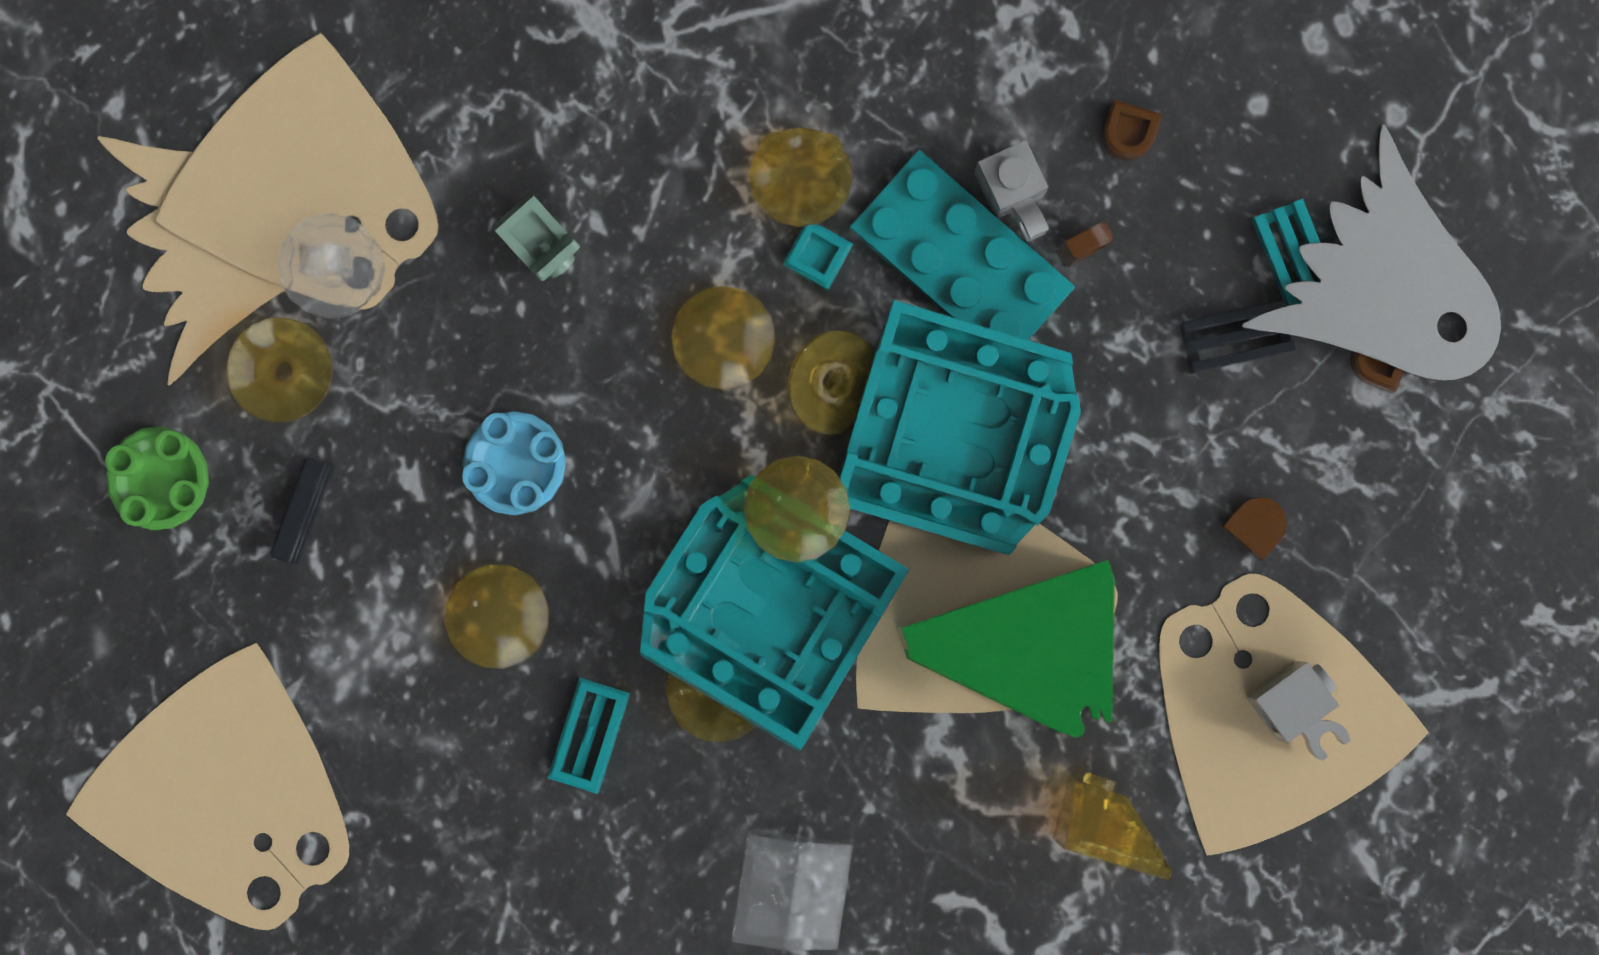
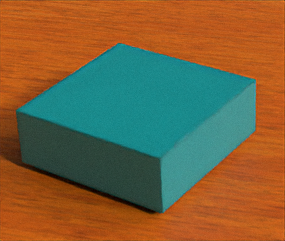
(817, 255)

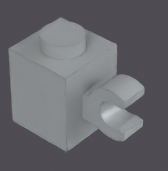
(1013, 184)
(1296, 704)

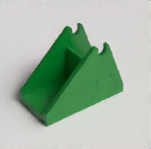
(1031, 648)

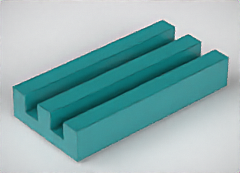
(1271, 251)
(603, 692)

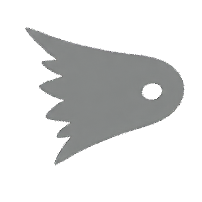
(1392, 283)

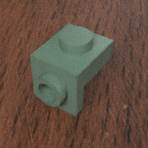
(537, 238)

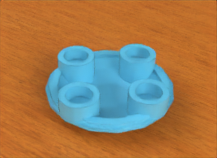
(513, 463)

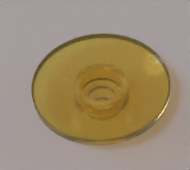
(254, 365)
(834, 405)

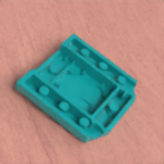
(960, 429)
(761, 628)

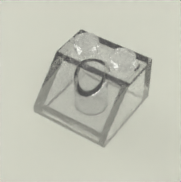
(791, 892)

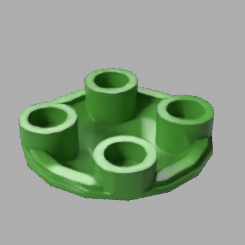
(156, 478)

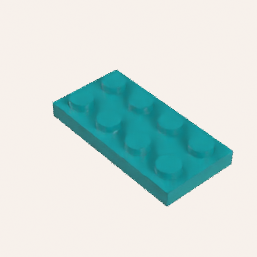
(960, 252)

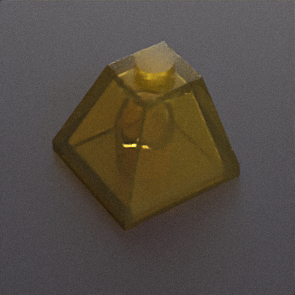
(1107, 827)

